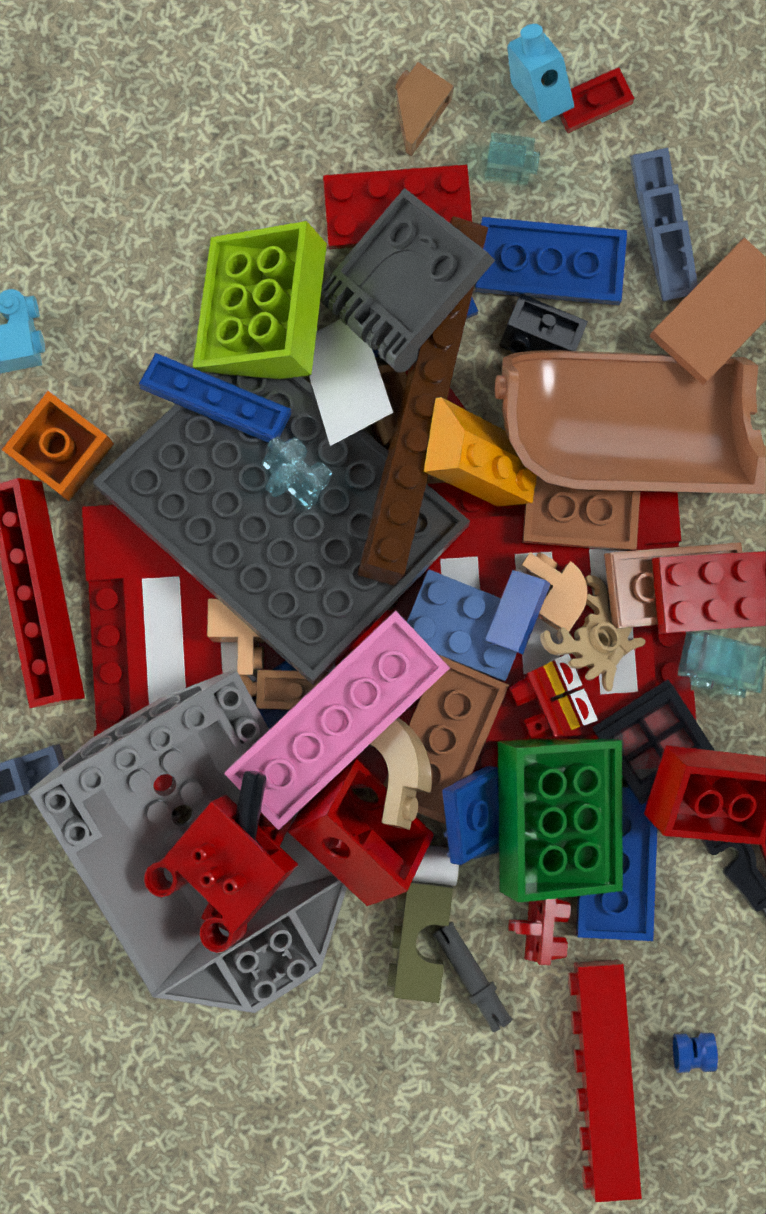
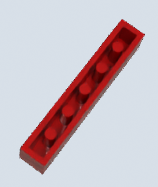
(37, 596)
(606, 1080)

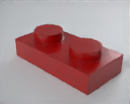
(597, 100)

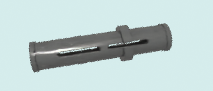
(480, 989)

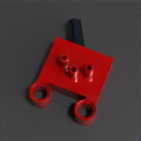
(226, 862)

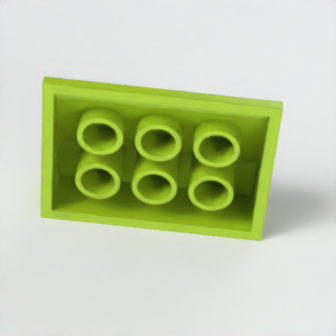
(261, 302)

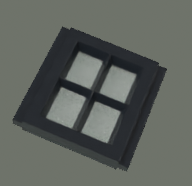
(645, 729)

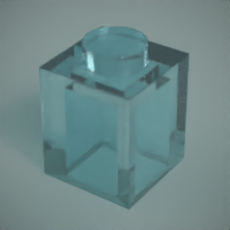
(511, 159)

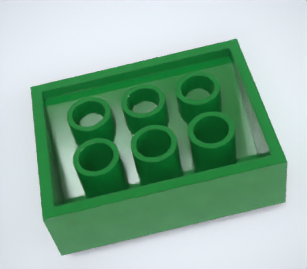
(560, 818)

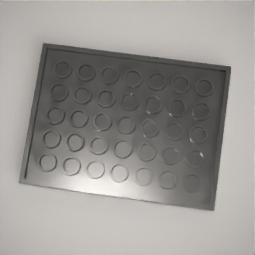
(266, 556)

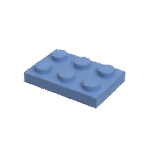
(456, 623)

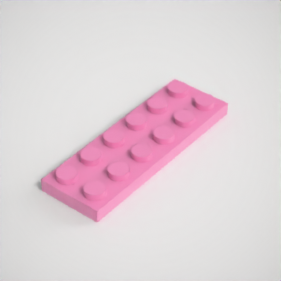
(340, 717)

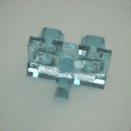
(285, 461)

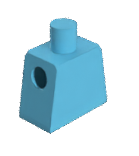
(537, 58)

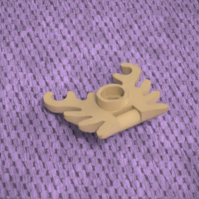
(597, 641)

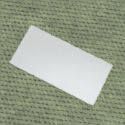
(346, 382)

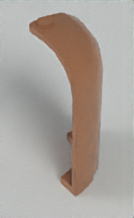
(632, 422)

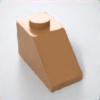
(420, 102)

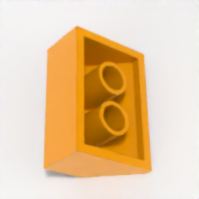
(476, 457)

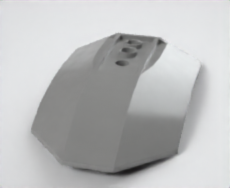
(119, 825)

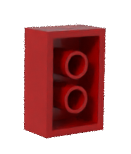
(709, 796)

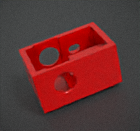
(353, 841)

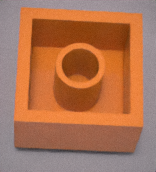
(58, 446)

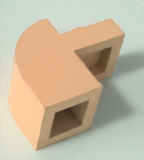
(566, 591)
(227, 627)

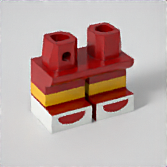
(561, 714)

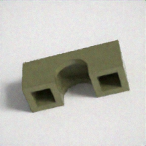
(414, 974)

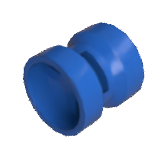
(695, 1052)

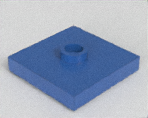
(472, 814)

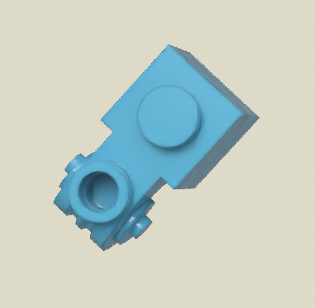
(18, 338)

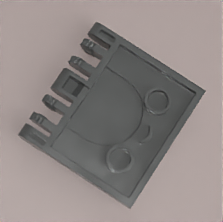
(403, 279)

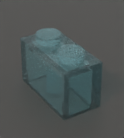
(724, 663)

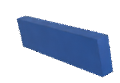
(214, 398)

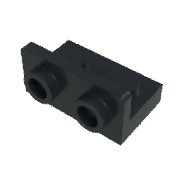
(541, 328)

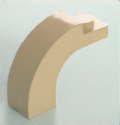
(408, 772)

